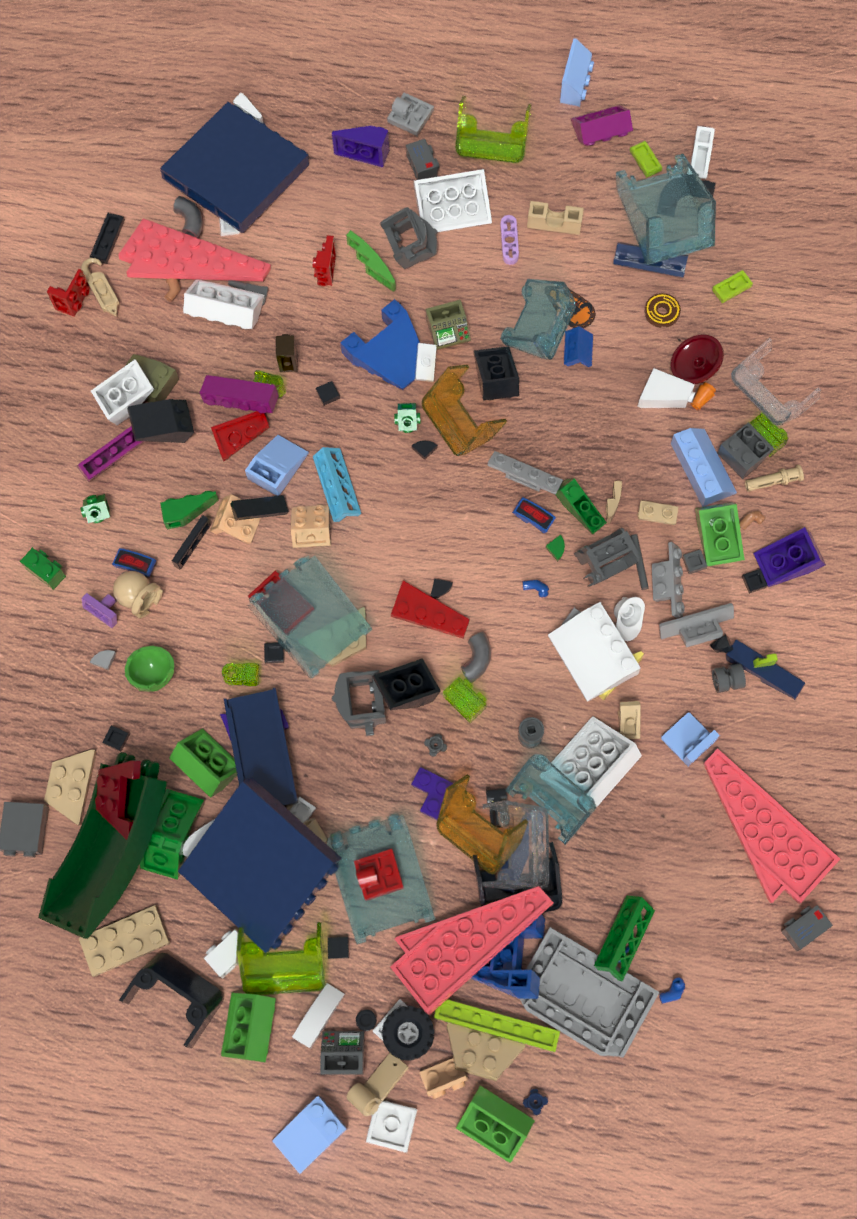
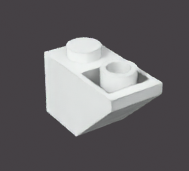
(224, 956)

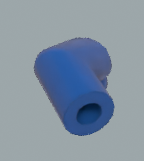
(541, 587)
(675, 992)

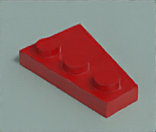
(238, 432)

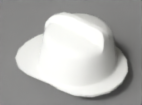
(629, 617)

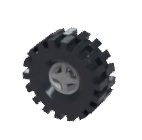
(414, 1025)

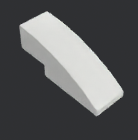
(702, 150)
(318, 1016)

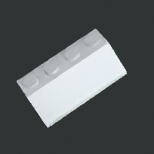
(223, 304)

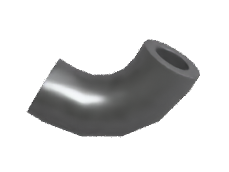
(191, 214)
(480, 657)

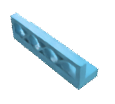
(332, 483)

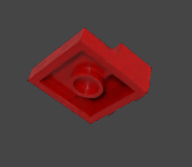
(325, 262)

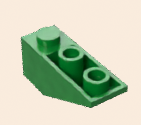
(579, 505)
(184, 510)

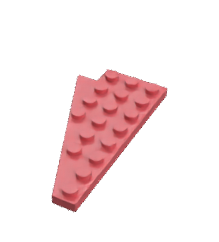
(168, 254)
(776, 843)
(455, 949)

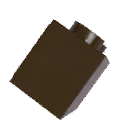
(286, 353)

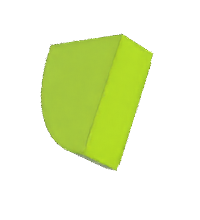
(769, 661)

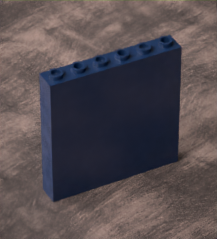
(235, 166)
(260, 865)

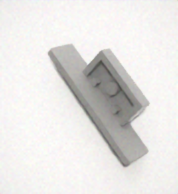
(524, 473)
(667, 581)
(698, 626)

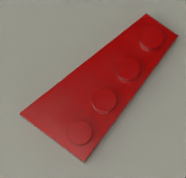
(423, 610)

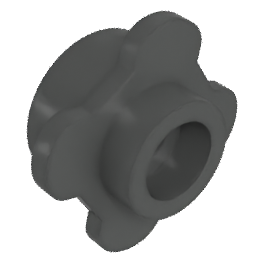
(437, 739)

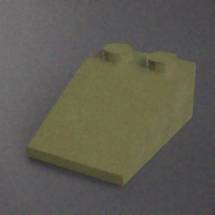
(160, 376)

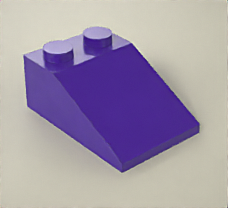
(362, 144)
(789, 557)

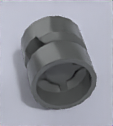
(728, 678)
(530, 732)

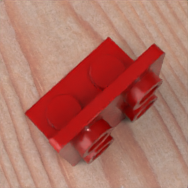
(70, 300)

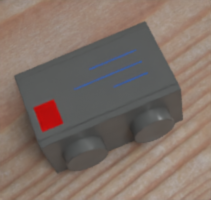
(421, 160)
(806, 928)

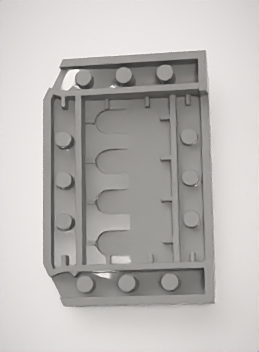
(584, 1000)

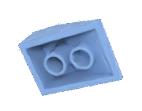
(309, 1134)

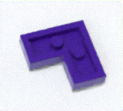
(435, 788)

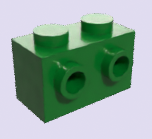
(42, 568)

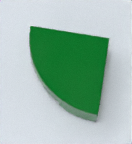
(556, 547)

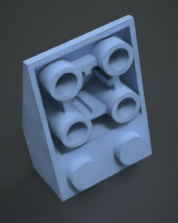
(275, 465)

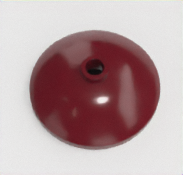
(693, 353)

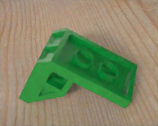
(171, 831)

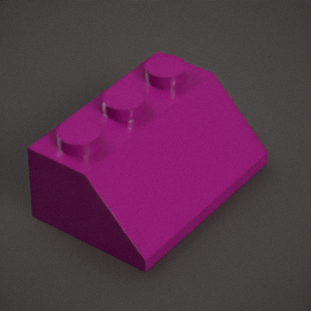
(602, 125)

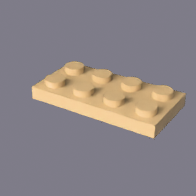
(124, 941)

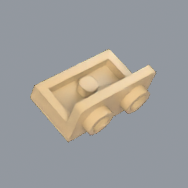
(657, 512)

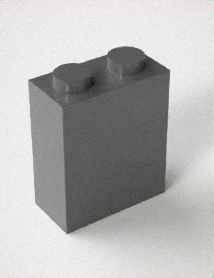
(23, 829)

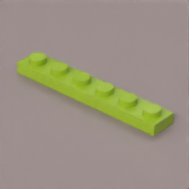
(498, 1025)

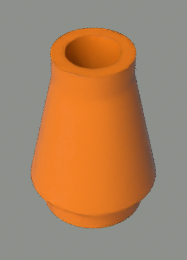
(703, 395)

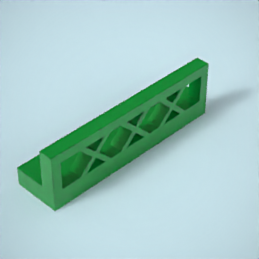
(621, 934)

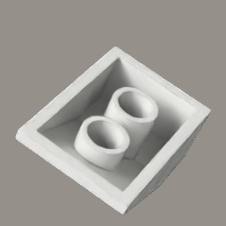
(122, 390)

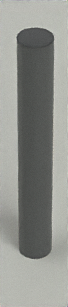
(640, 565)

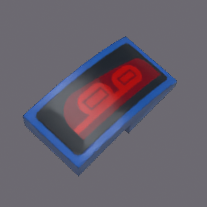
(533, 514)
(134, 561)

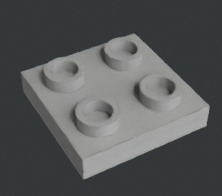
(410, 113)

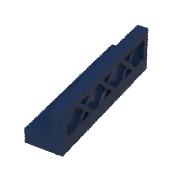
(631, 256)

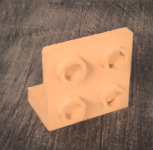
(225, 522)
(310, 526)
(442, 1077)

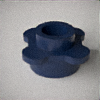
(529, 1102)

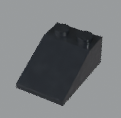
(496, 373)
(161, 421)
(407, 686)

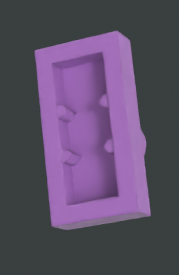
(101, 609)

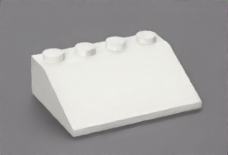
(453, 200)
(594, 652)
(597, 759)

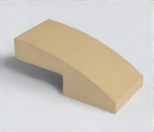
(612, 504)

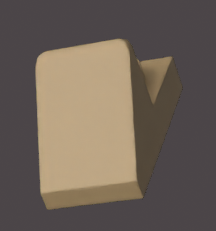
(629, 719)

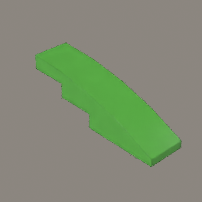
(373, 263)

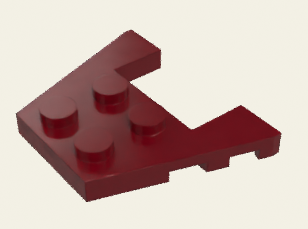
(112, 794)

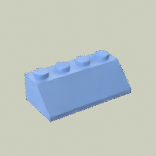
(702, 465)

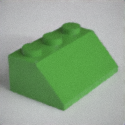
(204, 762)
(248, 1027)
(495, 1124)

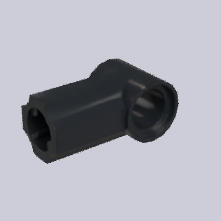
(495, 795)

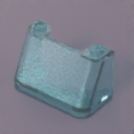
(542, 319)
(555, 793)

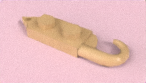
(101, 288)

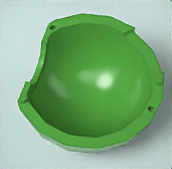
(149, 668)

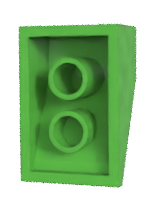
(720, 533)

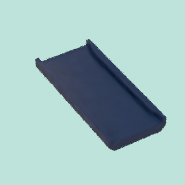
(261, 744)

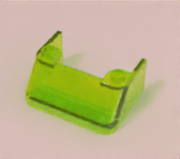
(491, 144)
(282, 971)

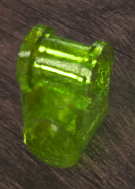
(263, 377)
(244, 674)

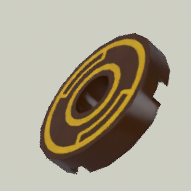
(662, 301)

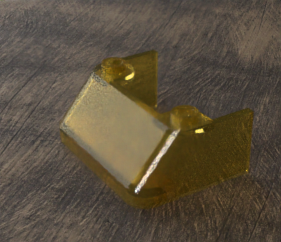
(450, 416)
(472, 832)

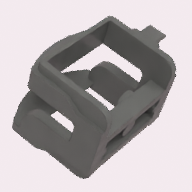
(424, 231)
(605, 551)
(343, 700)

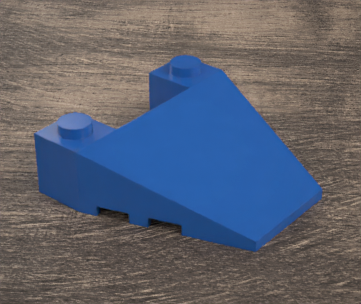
(390, 352)
(505, 971)

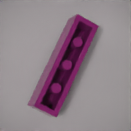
(239, 394)
(108, 454)

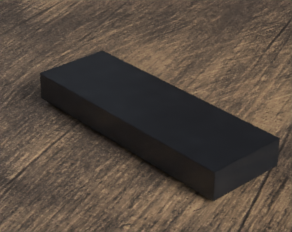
(107, 237)
(259, 507)
(191, 542)

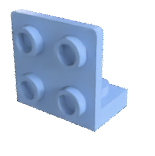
(689, 739)

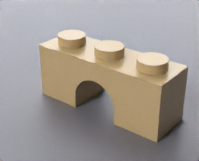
(543, 218)

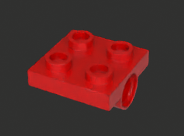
(378, 874)

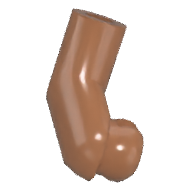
(174, 289)
(751, 517)

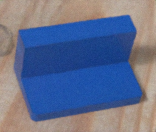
(578, 347)

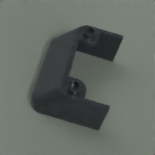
(489, 895)
(203, 995)

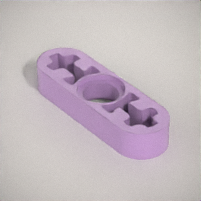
(512, 233)

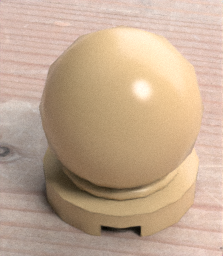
(135, 592)

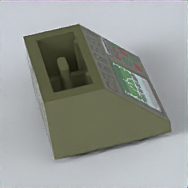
(448, 324)

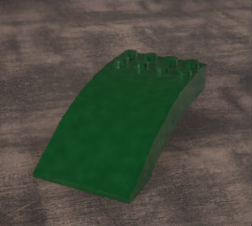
(101, 858)

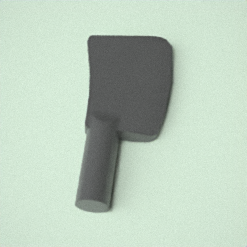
(250, 287)

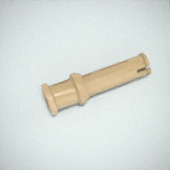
(782, 477)

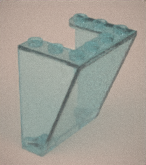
(669, 211)
(308, 615)
(390, 909)

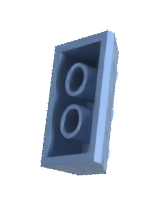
(576, 74)

